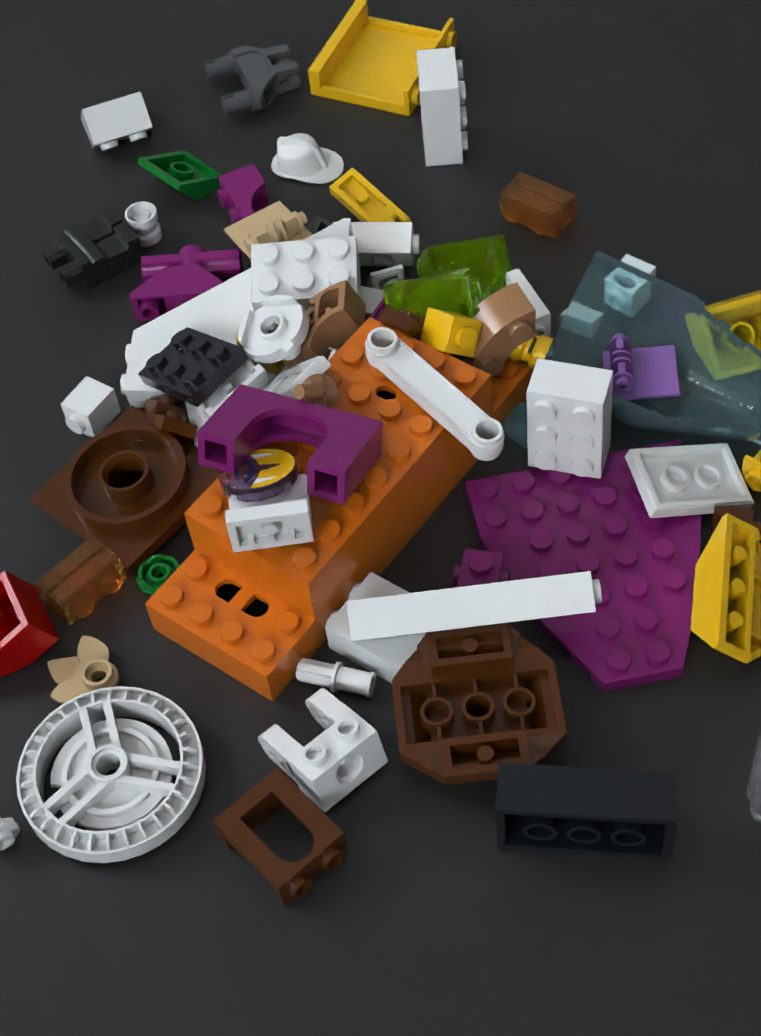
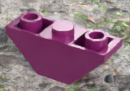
(169, 290)

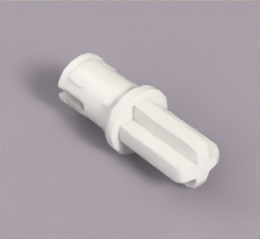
(336, 677)

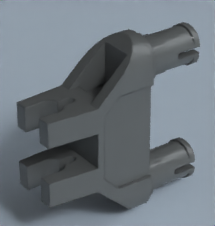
(259, 73)

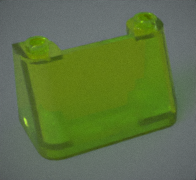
(453, 277)

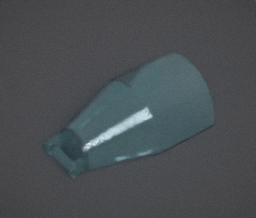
(654, 313)

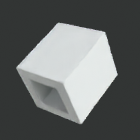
(90, 407)

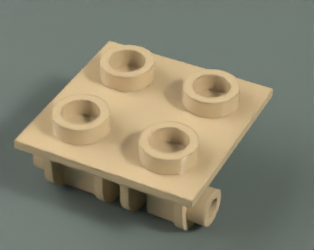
(268, 225)

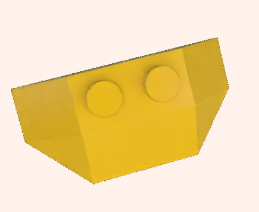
(729, 590)

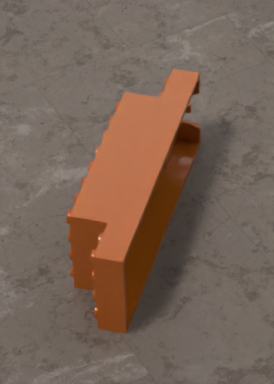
(363, 536)

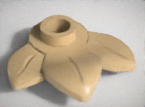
(78, 673)

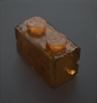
(537, 205)
(81, 581)

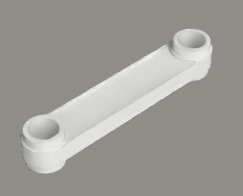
(434, 394)

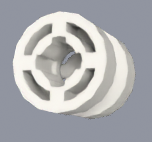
(143, 219)

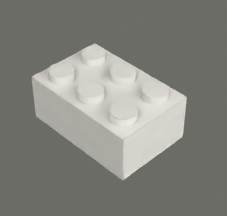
(440, 106)
(303, 268)
(569, 417)

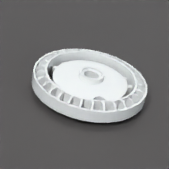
(122, 807)

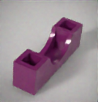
(242, 192)

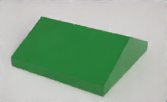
(183, 172)

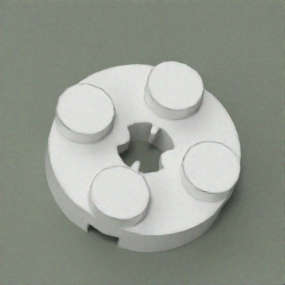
(285, 340)

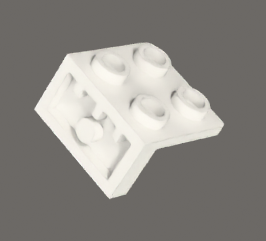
(272, 521)

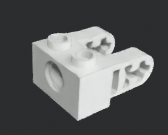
(333, 760)

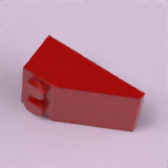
(24, 624)

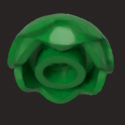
(152, 569)

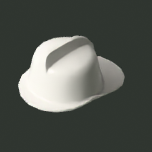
(303, 160)

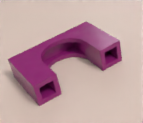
(254, 417)

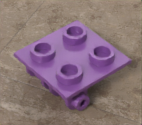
(641, 371)

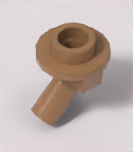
(318, 390)

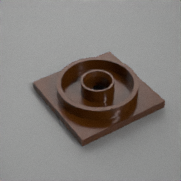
(131, 518)

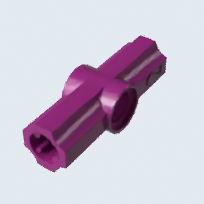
(219, 262)

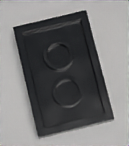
(192, 366)

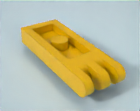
(365, 199)

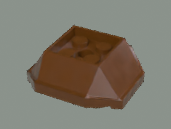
(469, 673)

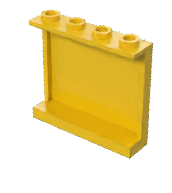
(375, 61)

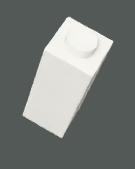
(386, 243)

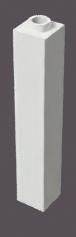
(473, 606)

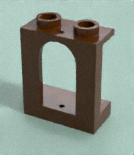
(288, 879)

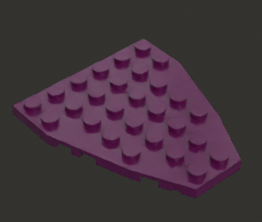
(582, 524)

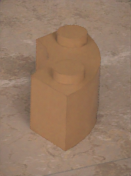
(333, 319)
(506, 323)

